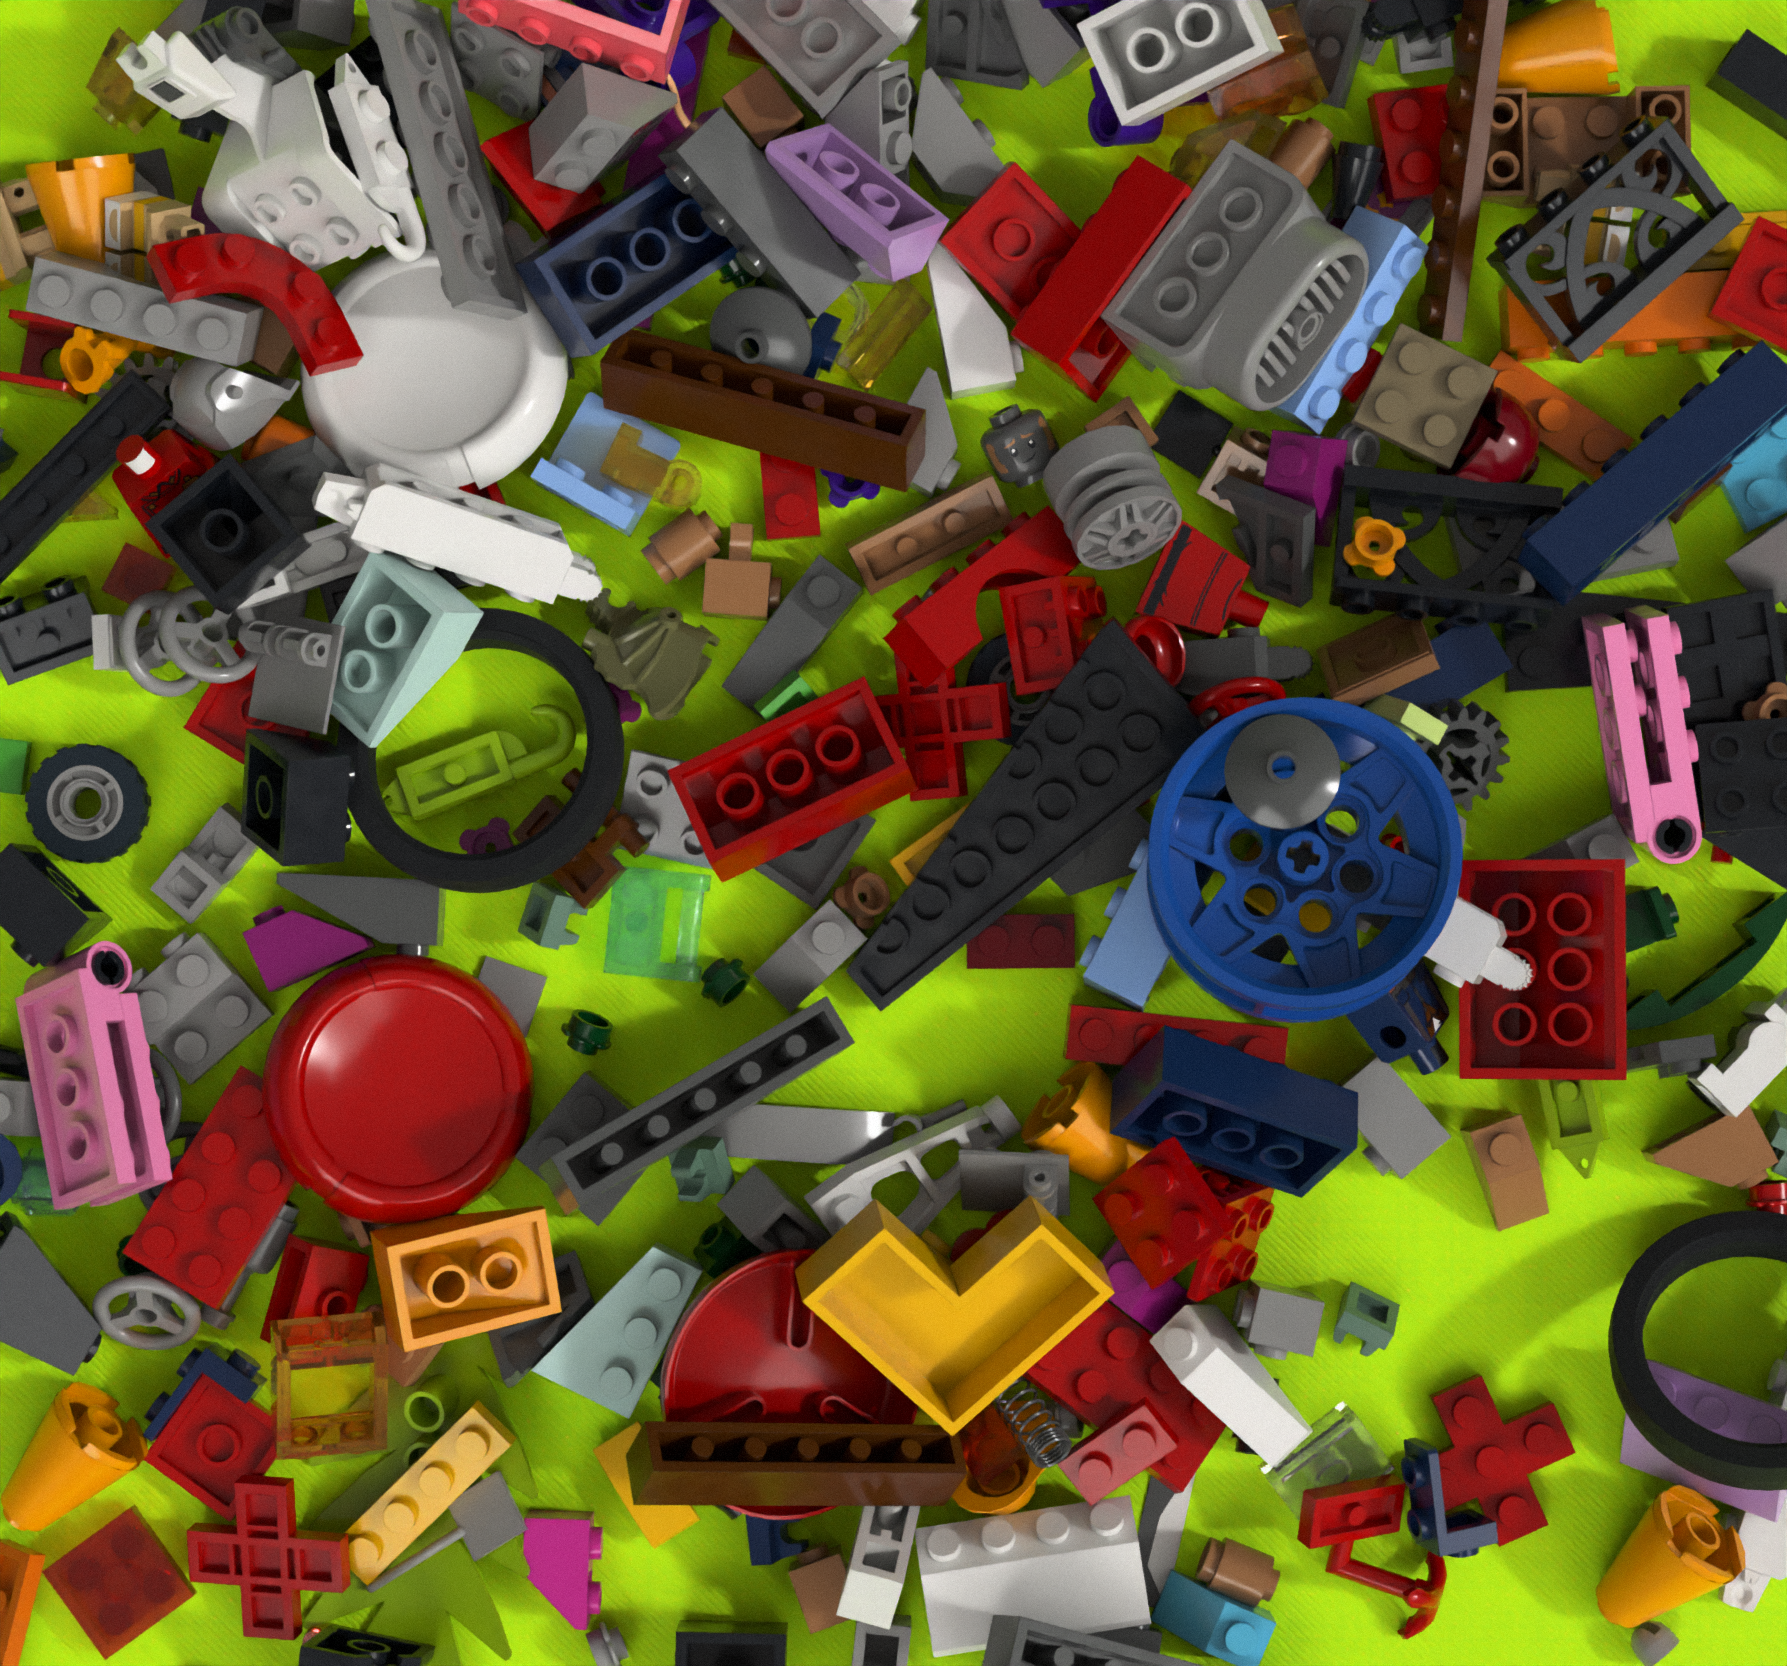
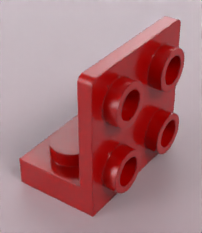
(1050, 627)
(1234, 1256)

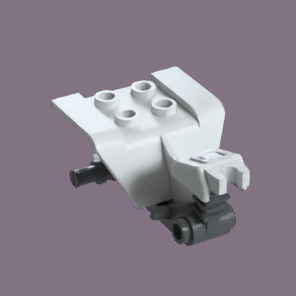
(283, 155)

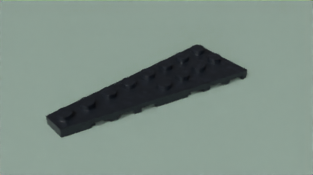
(1064, 783)

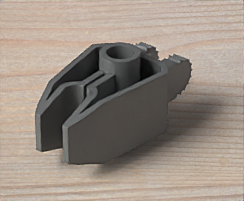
(1239, 656)

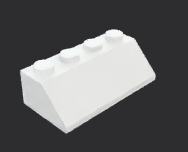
(1050, 1565)

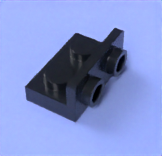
(45, 628)

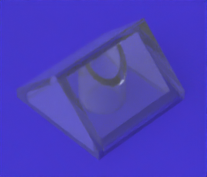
(1332, 1454)

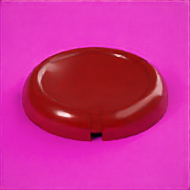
(398, 1089)
(765, 1357)

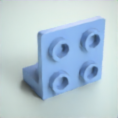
(576, 464)

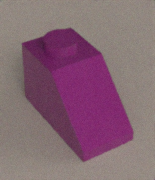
(1308, 471)
(299, 946)
(1133, 1293)

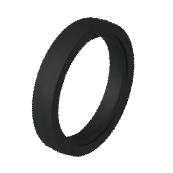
(569, 829)
(1657, 1419)

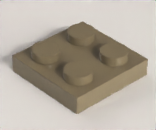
(1423, 396)

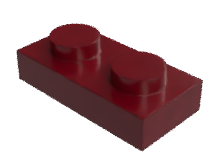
(1024, 943)

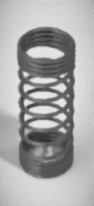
(1042, 1439)

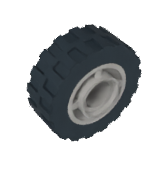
(54, 799)

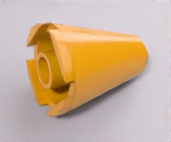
(1560, 50)
(74, 196)
(1079, 1124)
(71, 1457)
(1669, 1559)

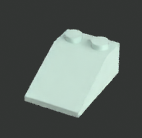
(397, 642)

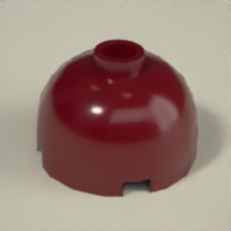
(1499, 443)

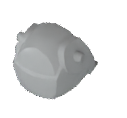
(224, 404)

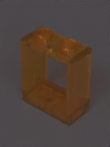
(301, 1345)

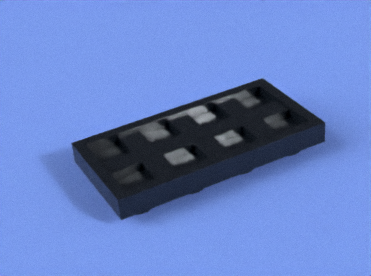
(1727, 658)

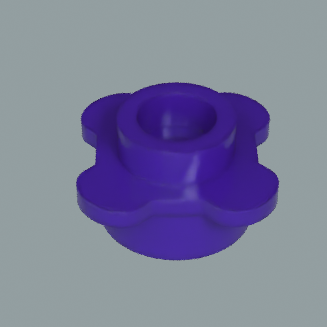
(844, 492)

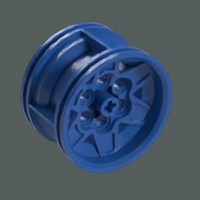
(1381, 780)

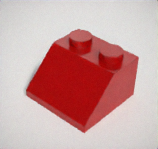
(546, 205)

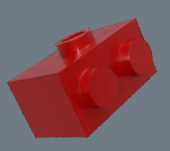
(316, 1280)

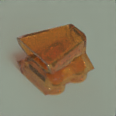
(1279, 85)

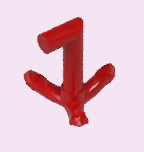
(1416, 1593)

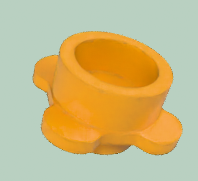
(1374, 531)

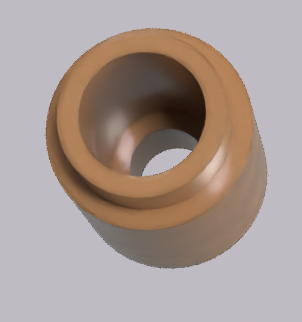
(1303, 149)
(682, 545)
(1237, 1571)

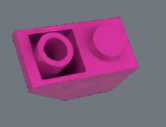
(561, 1559)

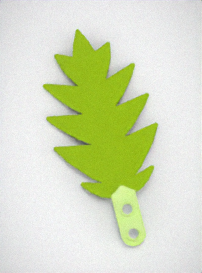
(448, 1582)

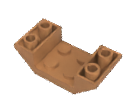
(1569, 130)

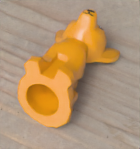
(93, 356)

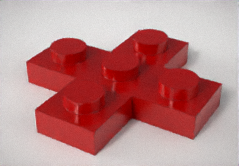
(937, 722)
(1494, 1457)
(268, 1557)

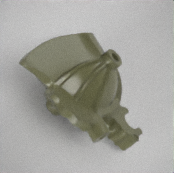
(647, 652)

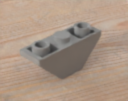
(878, 117)
(948, 147)

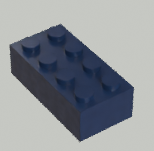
(623, 263)
(1234, 1111)

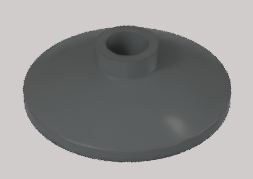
(769, 320)
(1274, 800)

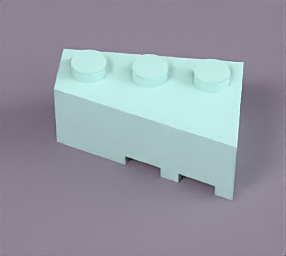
(625, 1333)

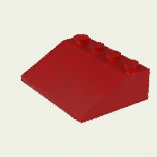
(1572, 932)

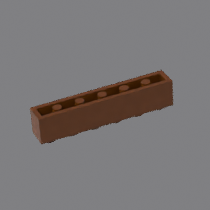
(764, 409)
(794, 1464)

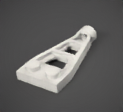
(850, 1188)

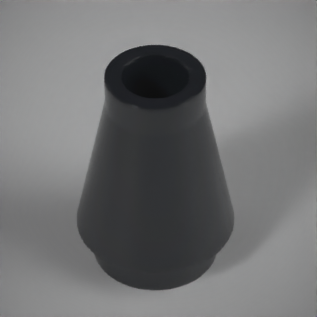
(1353, 177)

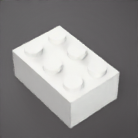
(1174, 50)

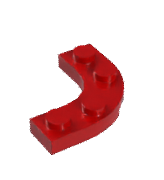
(270, 275)

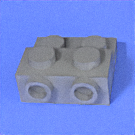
(196, 1005)

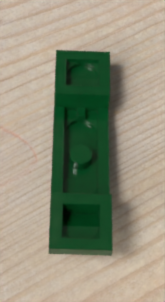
(1757, 929)

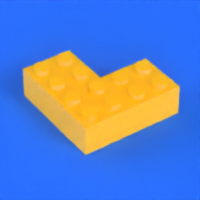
(958, 1329)

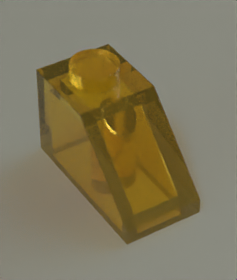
(114, 89)
(1200, 148)

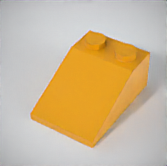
(464, 1275)

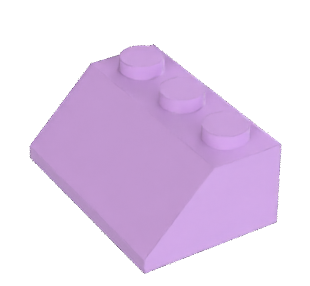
(858, 200)
(1722, 1412)

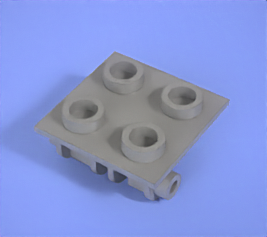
(501, 65)
(295, 669)
(659, 811)
(1004, 1179)

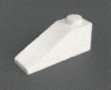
(970, 332)
(1230, 1381)
(878, 1564)

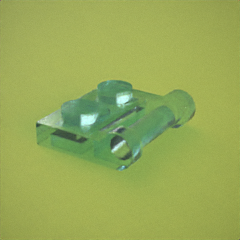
(639, 919)

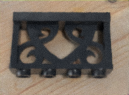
(1687, 238)
(1434, 495)

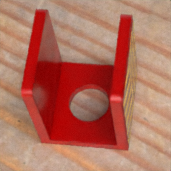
(42, 336)

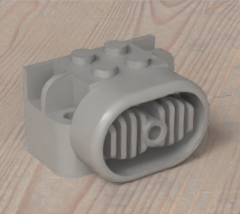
(1242, 285)

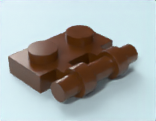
(594, 868)

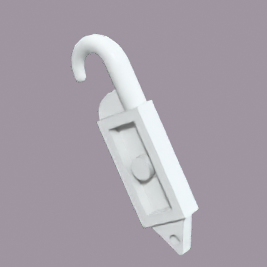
(377, 156)

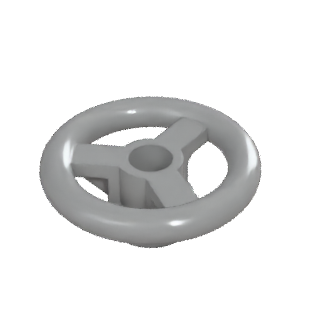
(142, 646)
(194, 652)
(147, 1306)

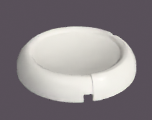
(436, 384)

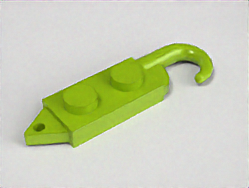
(475, 768)
(1575, 1120)

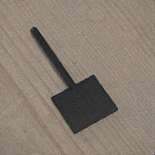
(1190, 434)

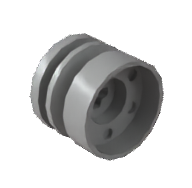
(1112, 497)

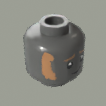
(1019, 445)

